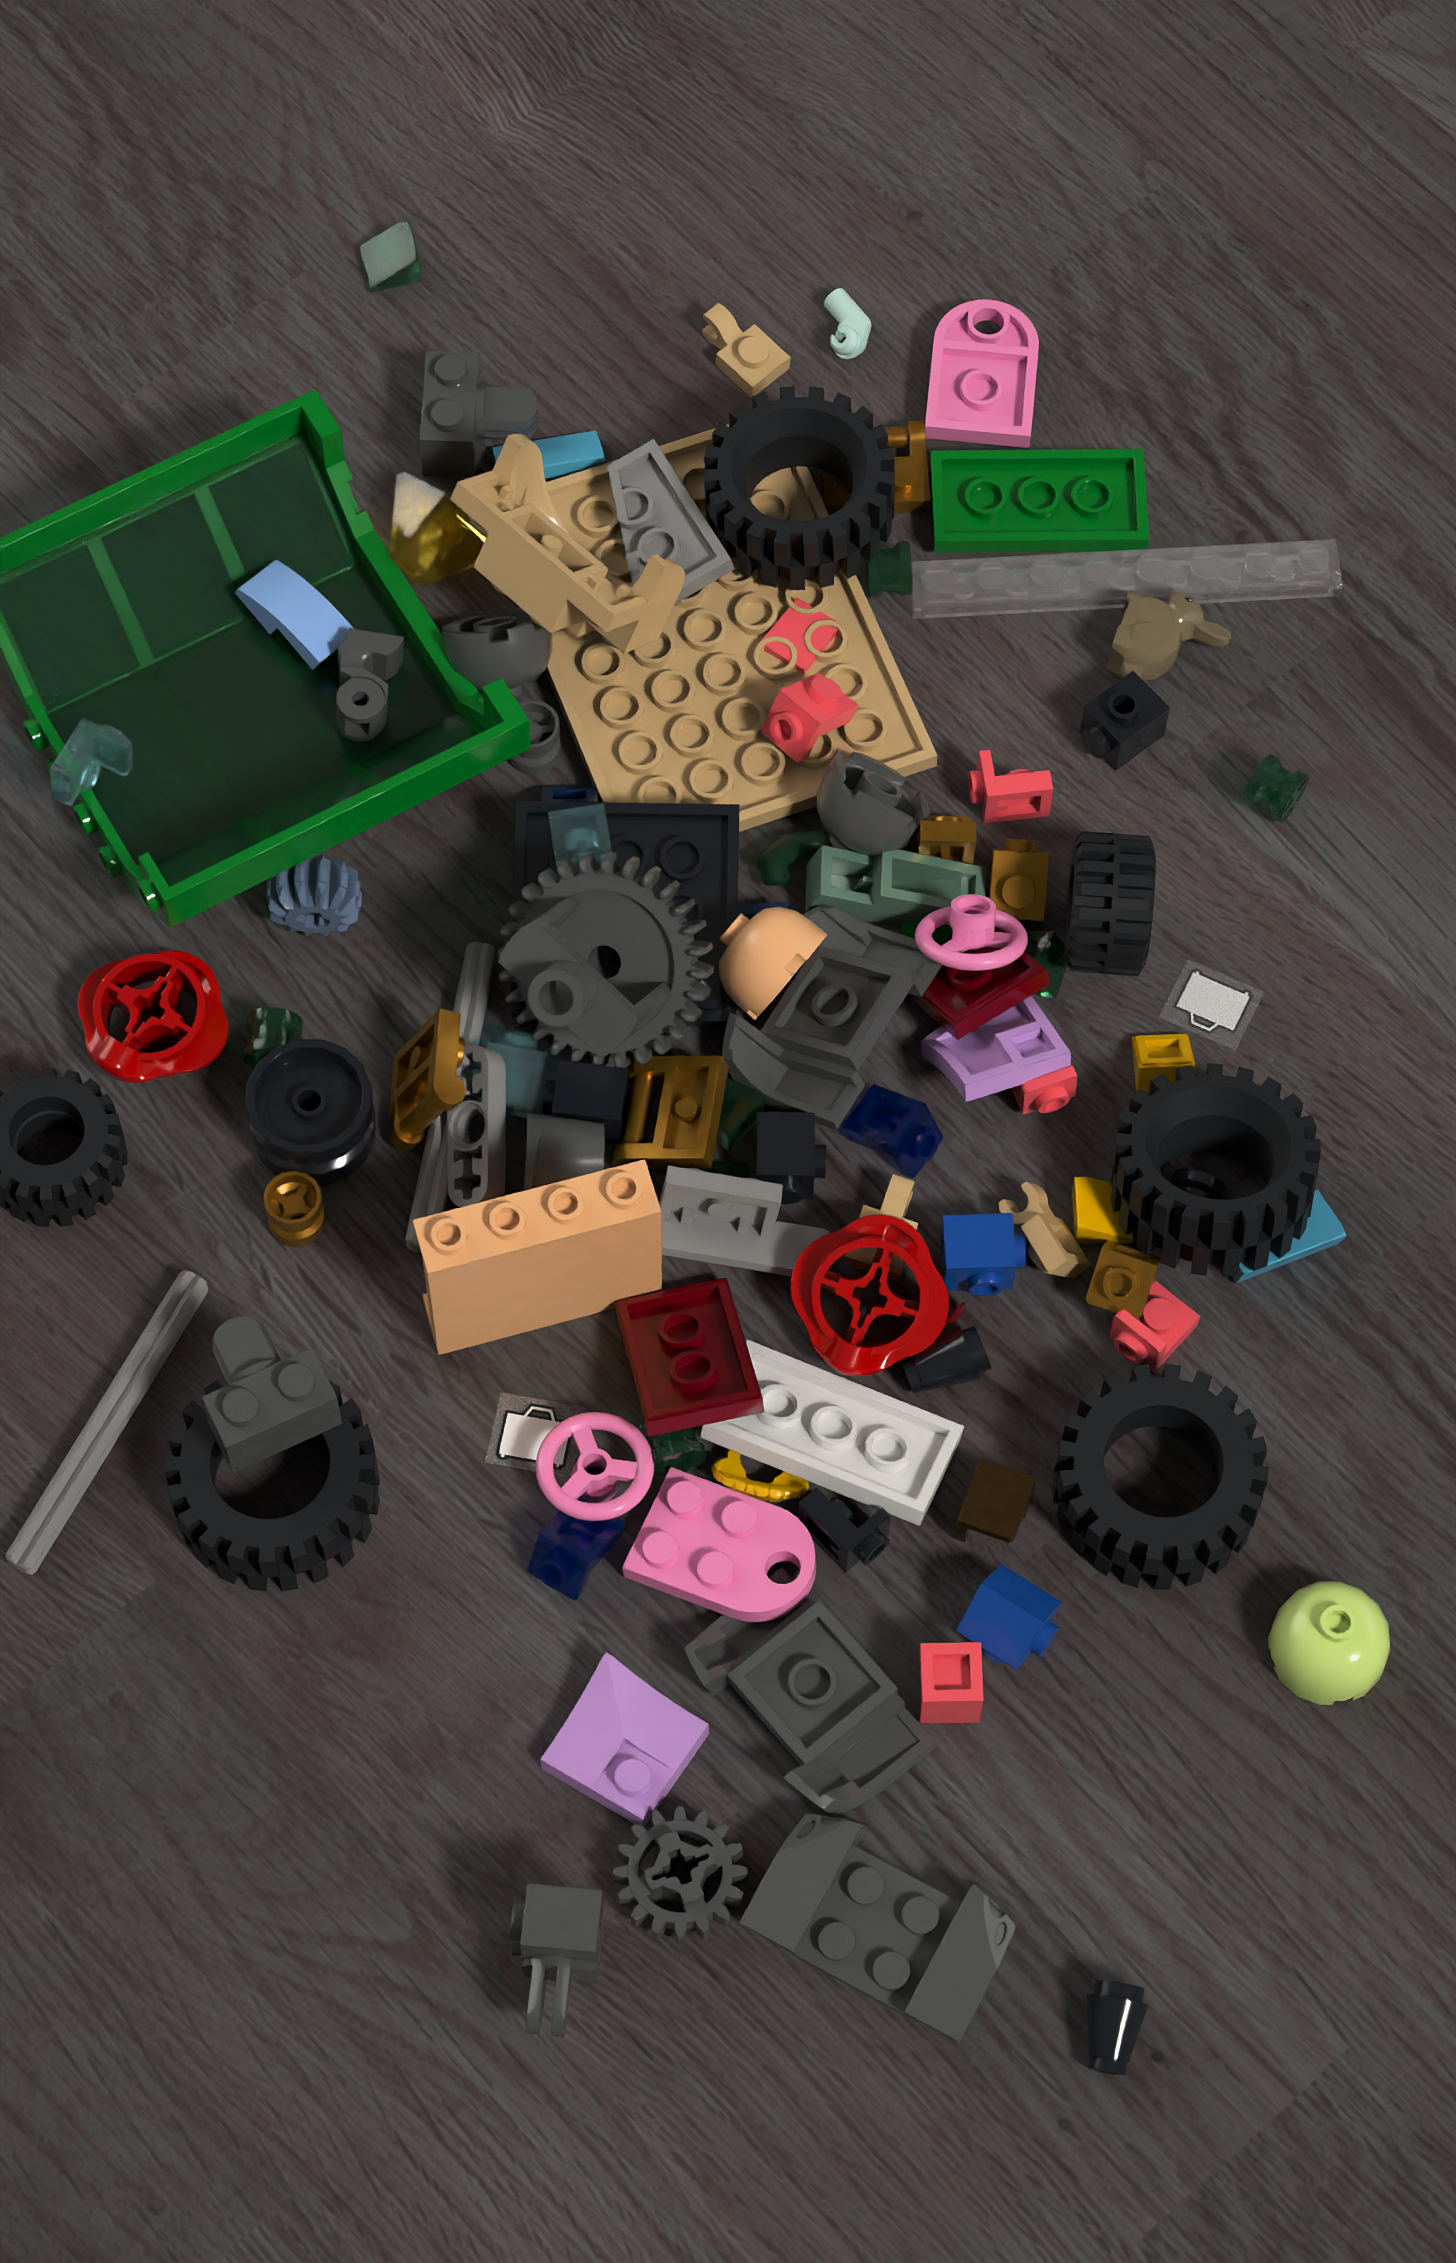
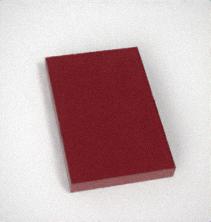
(688, 1357)

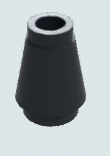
(948, 1361)
(1113, 2025)

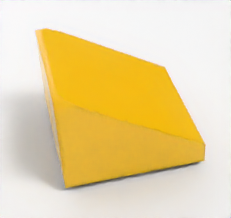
(1158, 1056)
(1094, 1213)

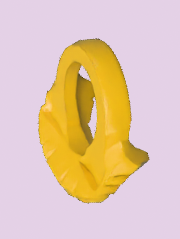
(732, 1474)

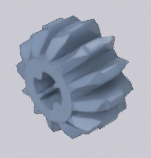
(315, 896)

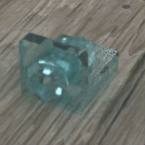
(83, 757)
(579, 832)

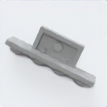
(729, 1222)

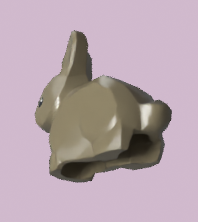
(1154, 633)

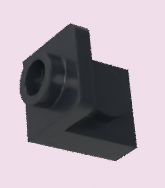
(835, 1532)

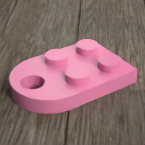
(983, 381)
(718, 1547)

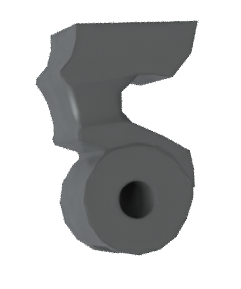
(362, 694)

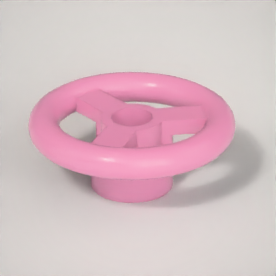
(973, 927)
(595, 1487)

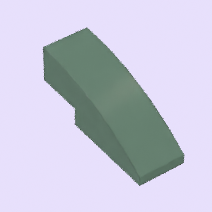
(889, 886)

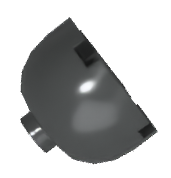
(498, 648)
(866, 806)

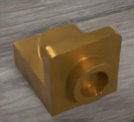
(947, 838)
(1122, 1278)

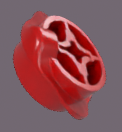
(132, 1060)
(849, 1352)

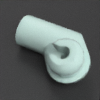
(853, 325)

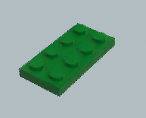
(1038, 500)

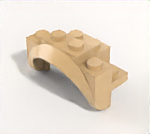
(549, 572)

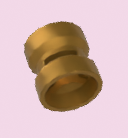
(289, 1197)

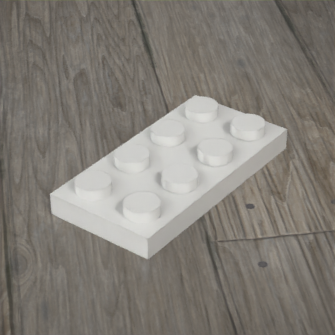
(842, 1436)

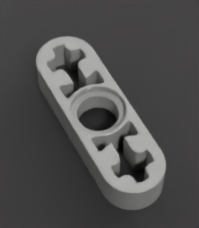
(492, 1144)

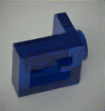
(895, 1127)
(571, 1549)

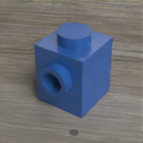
(980, 1253)
(1010, 1618)

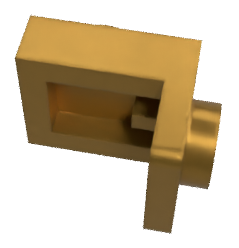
(1020, 879)

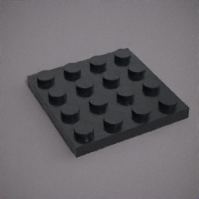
(689, 845)

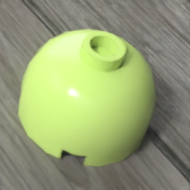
(1329, 1642)

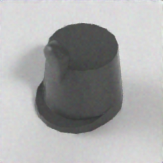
(559, 1149)

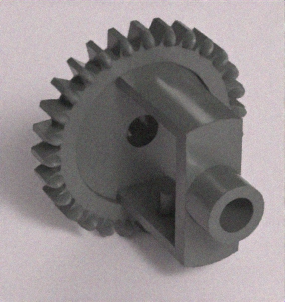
(573, 987)

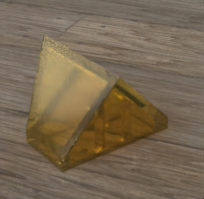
(431, 532)

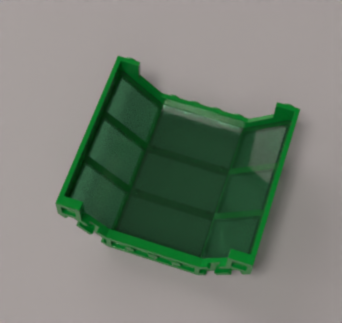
(235, 741)

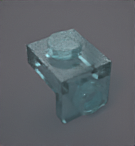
(524, 1070)

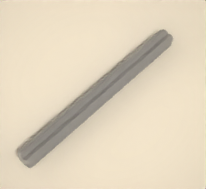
(471, 1003)
(106, 1423)

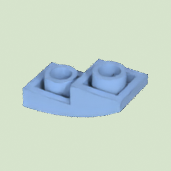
(300, 612)

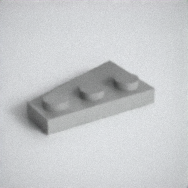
(663, 520)

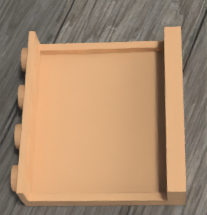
(540, 1256)

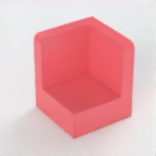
(951, 1682)

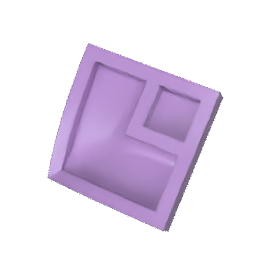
(999, 1053)
(624, 1743)

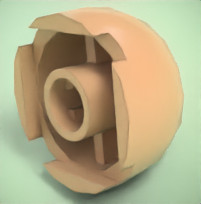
(765, 955)

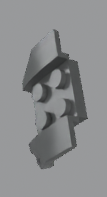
(828, 1018)
(817, 1699)
(880, 1925)

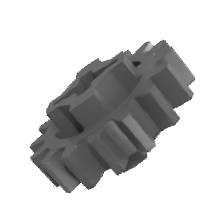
(700, 1862)

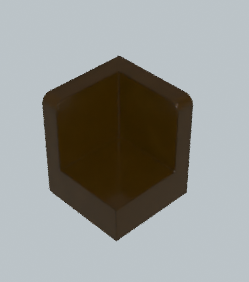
(995, 1502)

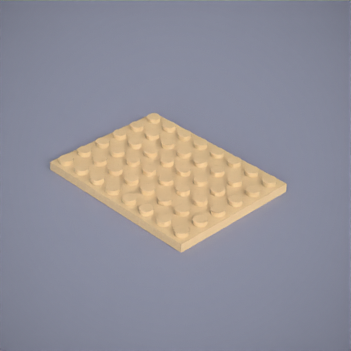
(690, 708)

